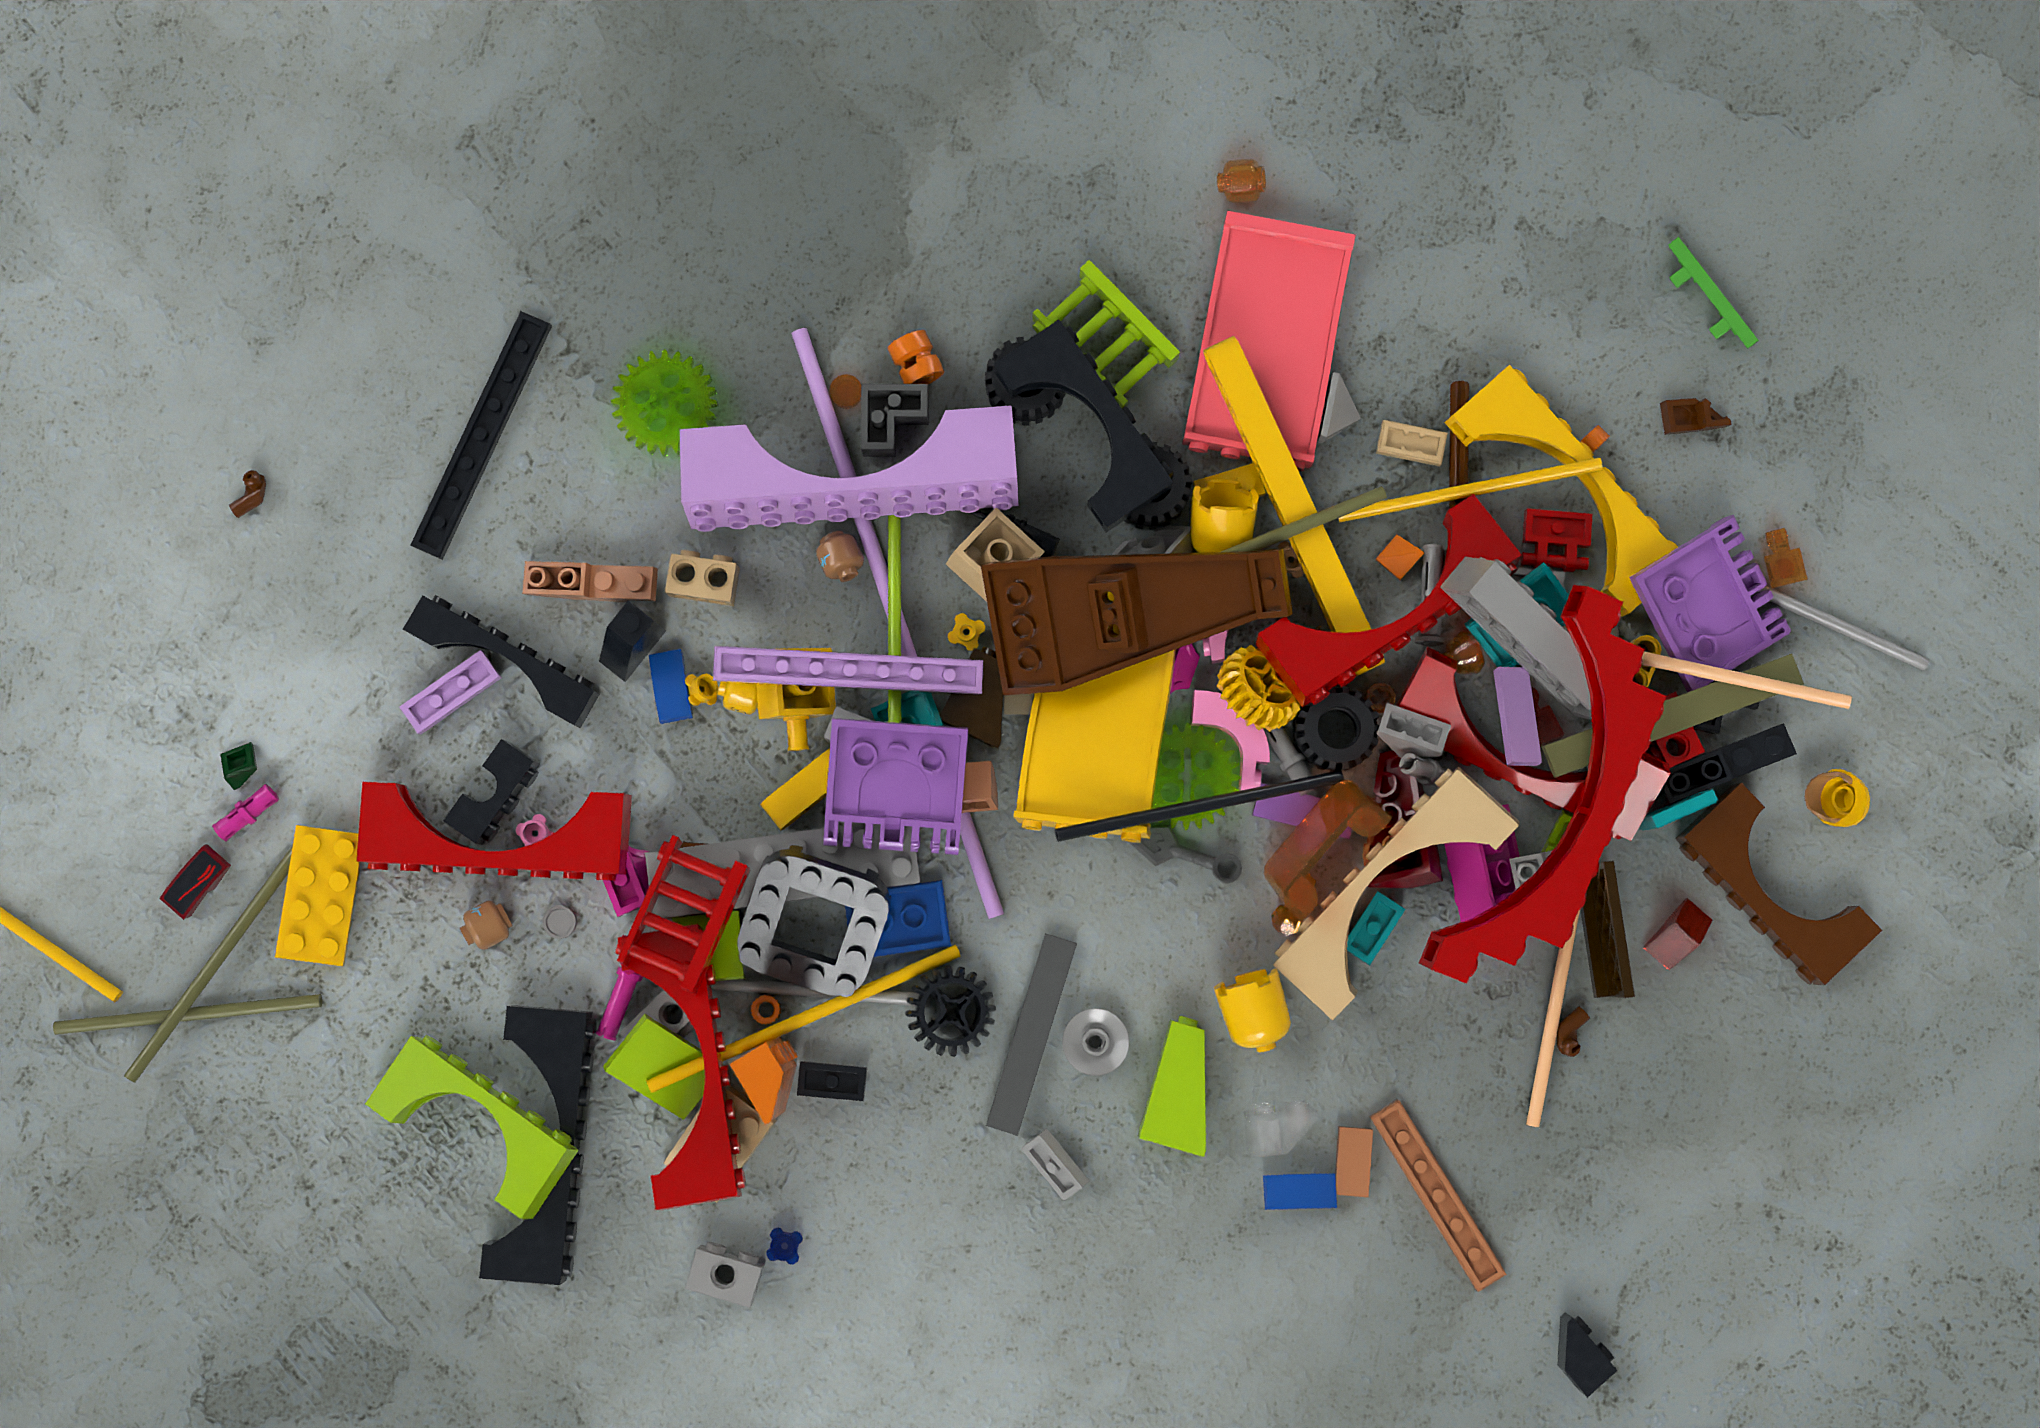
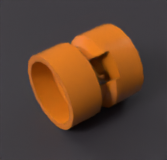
(916, 348)

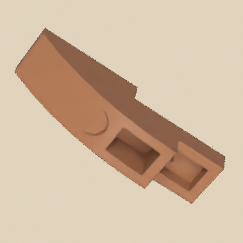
(589, 581)

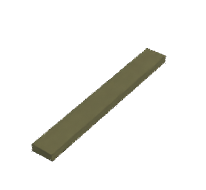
(1680, 713)

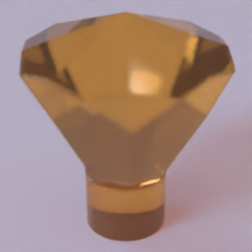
(1284, 920)

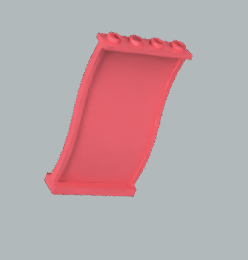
(1282, 300)

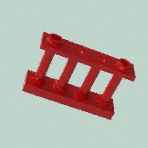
(703, 941)

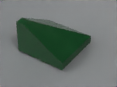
(238, 765)

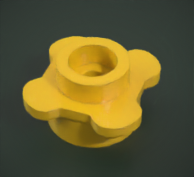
(971, 640)
(707, 685)

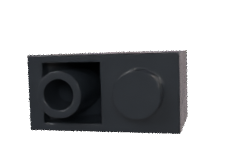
(1580, 1358)

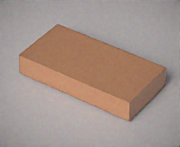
(1353, 1161)

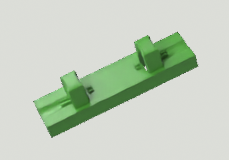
(1731, 319)

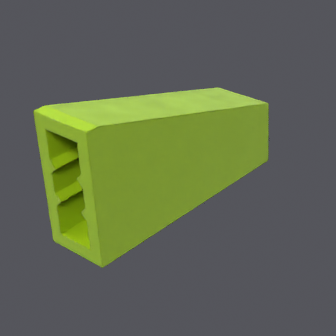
(1177, 1096)

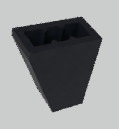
(629, 640)

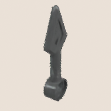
(1165, 846)

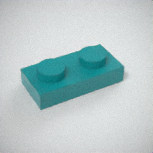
(1374, 928)

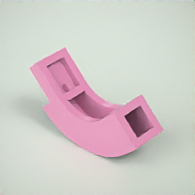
(1252, 744)

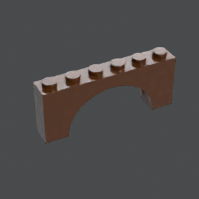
(1720, 845)

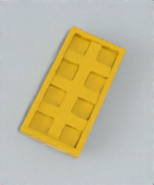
(319, 896)

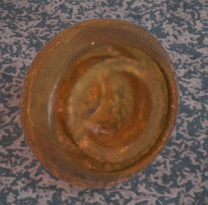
(1466, 652)

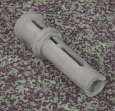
(1431, 574)

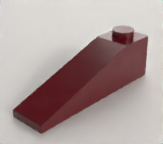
(1398, 794)

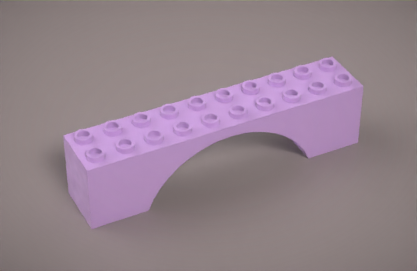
(739, 484)

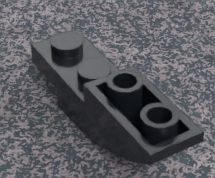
(1728, 762)

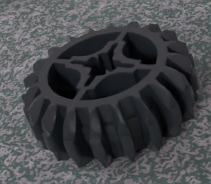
(962, 1000)

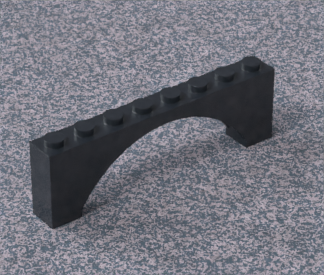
(560, 1049)

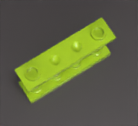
(1114, 306)

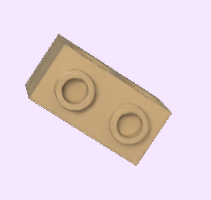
(700, 586)

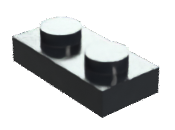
(832, 1081)

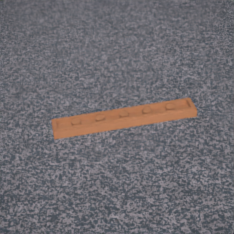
(1437, 1195)

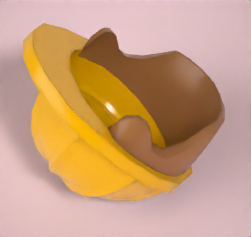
(1838, 798)

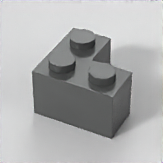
(884, 408)

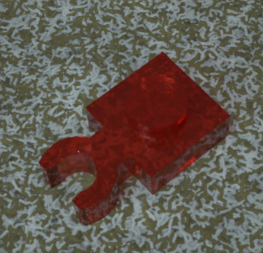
(1547, 724)

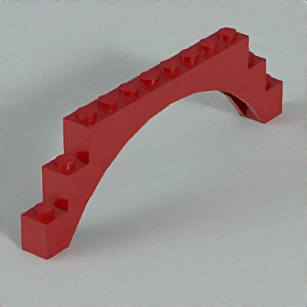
(1621, 730)

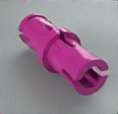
(245, 812)

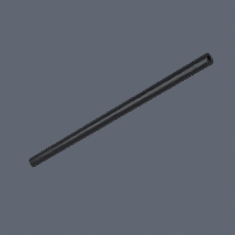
(1198, 806)

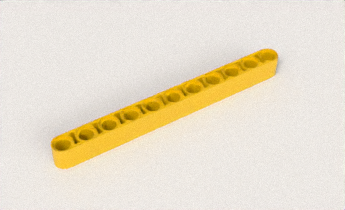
(1285, 487)

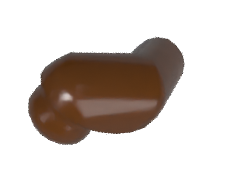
(253, 495)
(1567, 1032)

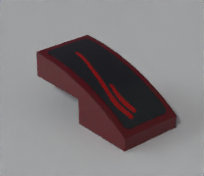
(194, 881)

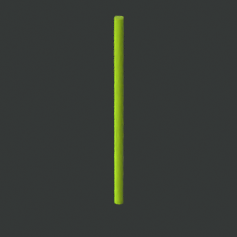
(894, 608)

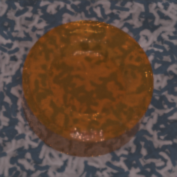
(845, 391)

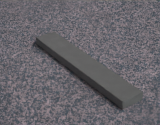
(1031, 1034)

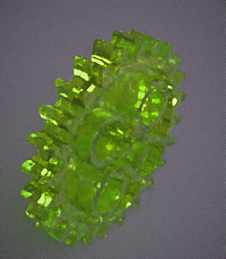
(651, 377)
(1217, 777)

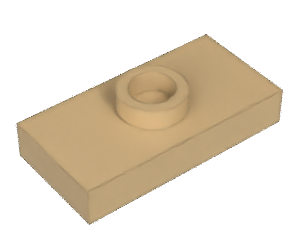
(1411, 443)

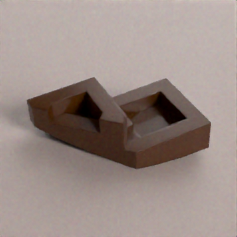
(1690, 416)

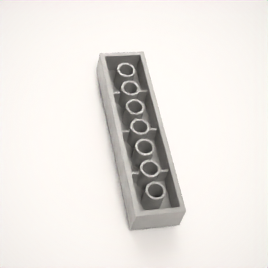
(893, 867)

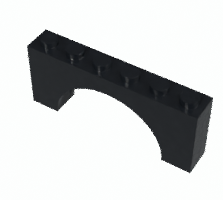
(1058, 364)

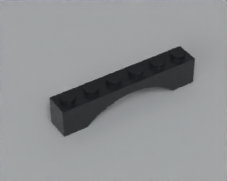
(443, 629)

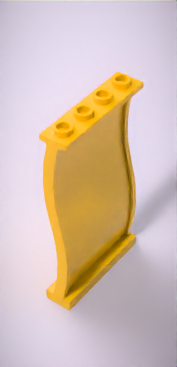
(1096, 749)

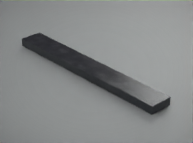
(481, 435)

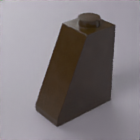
(979, 711)

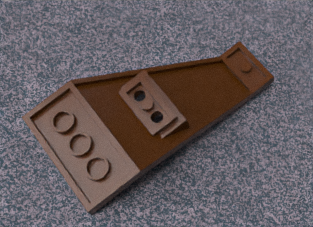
(1058, 623)

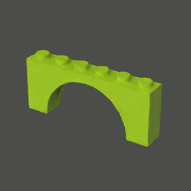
(533, 1151)

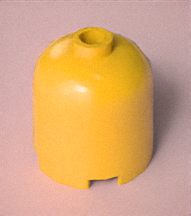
(1222, 515)
(1254, 1009)

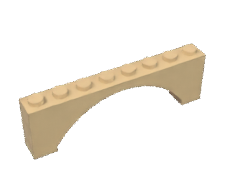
(1453, 813)

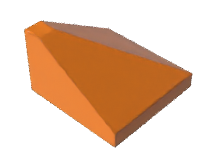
(1399, 556)

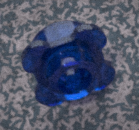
(776, 1251)

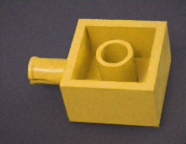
(795, 705)

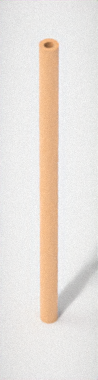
(1746, 680)
(1550, 1030)

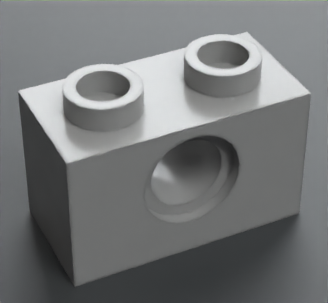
(705, 1278)

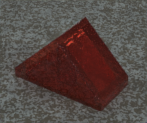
(1679, 934)

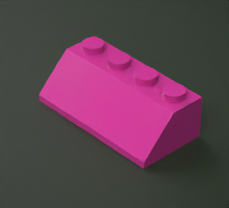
(1481, 874)

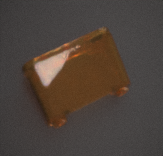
(1289, 866)

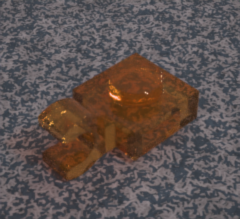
(1783, 565)

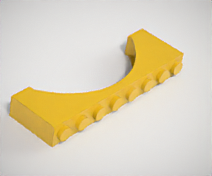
(1516, 414)

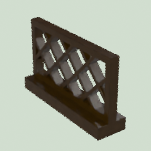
(1606, 936)

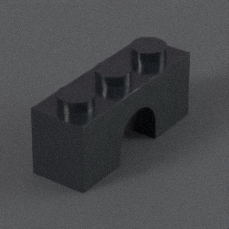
(512, 772)

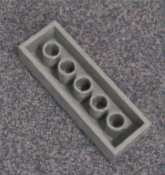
(1522, 629)

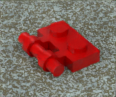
(1556, 529)

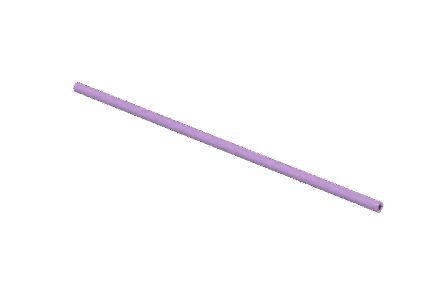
(880, 573)

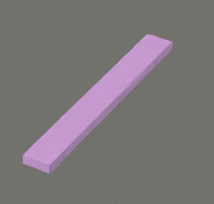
(847, 670)

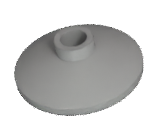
(1110, 1052)

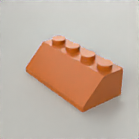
(768, 1076)

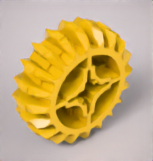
(1256, 690)

